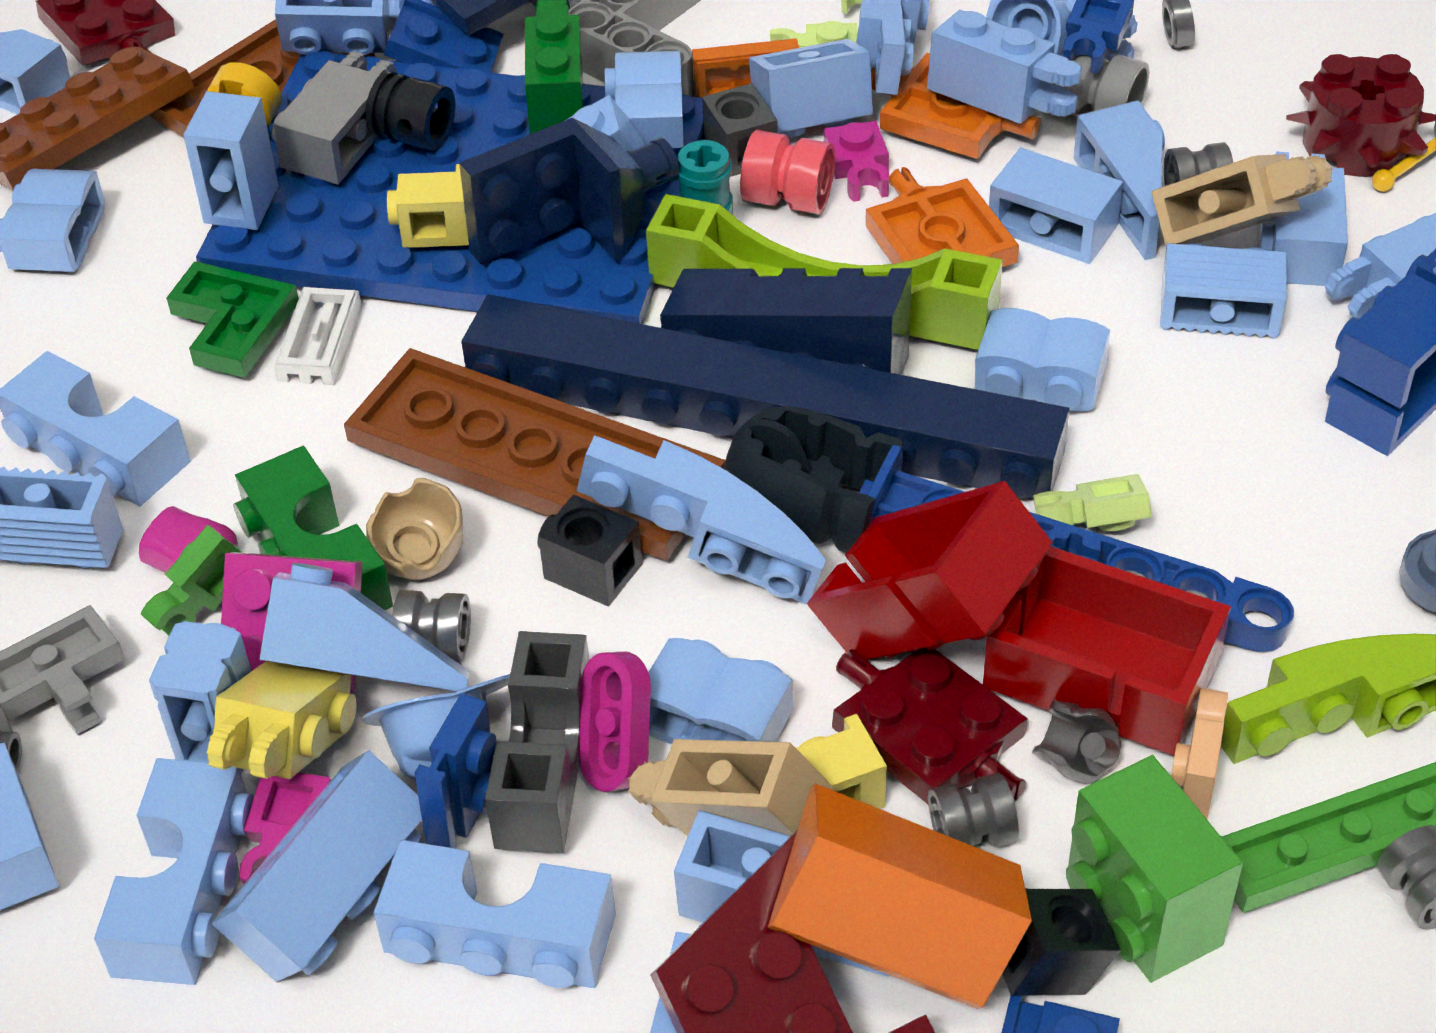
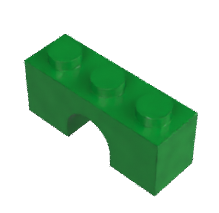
(291, 505)

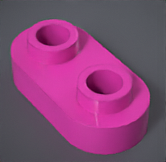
(614, 719)

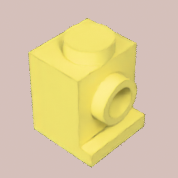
(429, 209)
(850, 762)

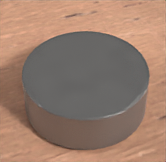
(1178, 22)

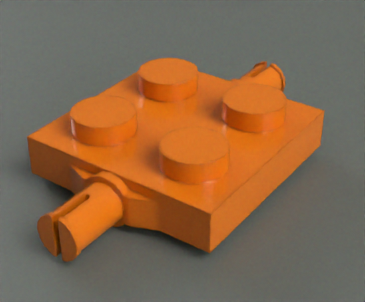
(943, 120)
(936, 219)

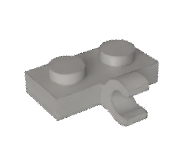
(56, 665)

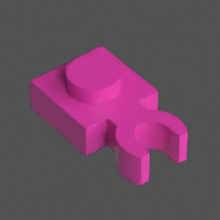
(860, 157)
(273, 813)

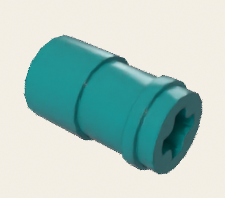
(705, 173)

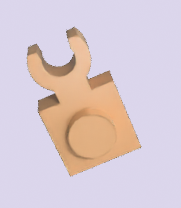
(1197, 763)

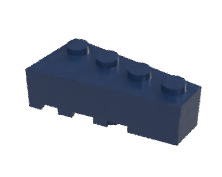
(821, 317)

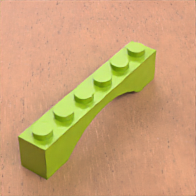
(948, 288)

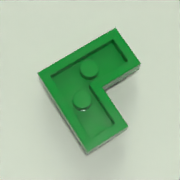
(239, 311)

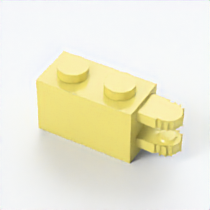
(280, 719)

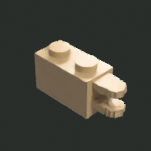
(1237, 196)
(732, 779)

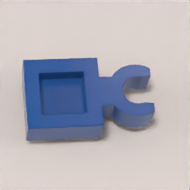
(1096, 26)

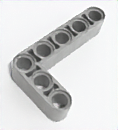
(630, 27)

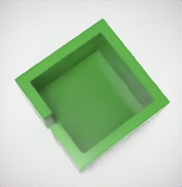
(1153, 867)

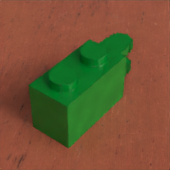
(552, 65)

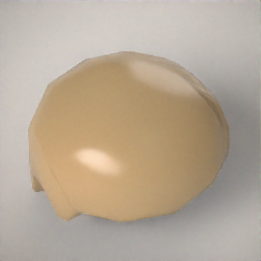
(417, 530)

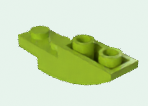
(1371, 679)

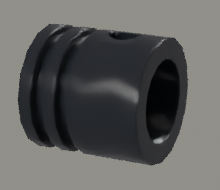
(406, 110)

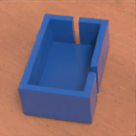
(1388, 363)

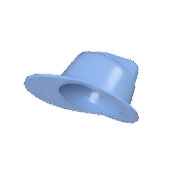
(416, 721)

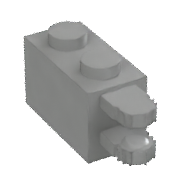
(326, 123)

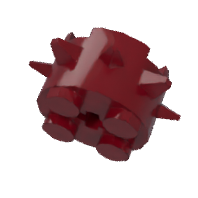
(1363, 113)

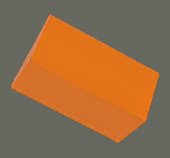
(901, 898)

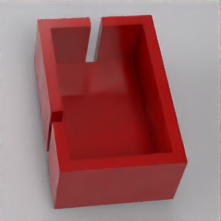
(932, 573)
(1110, 645)

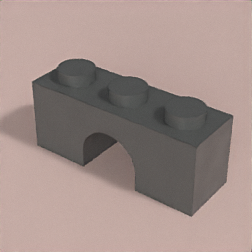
(538, 768)

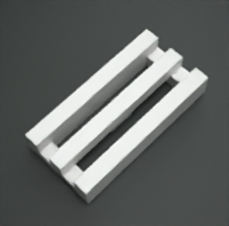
(311, 365)

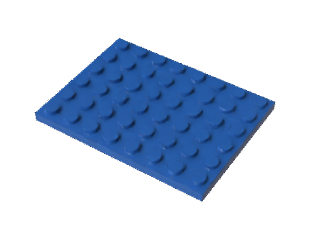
(342, 233)

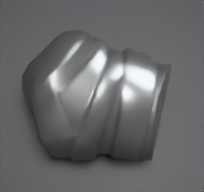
(1079, 742)

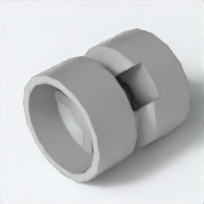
(1117, 83)

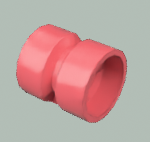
(779, 170)

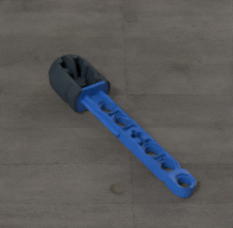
(806, 457)

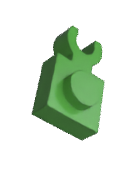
(195, 579)

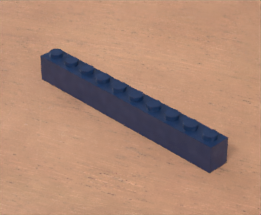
(721, 384)

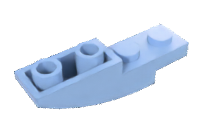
(889, 34)
(730, 521)

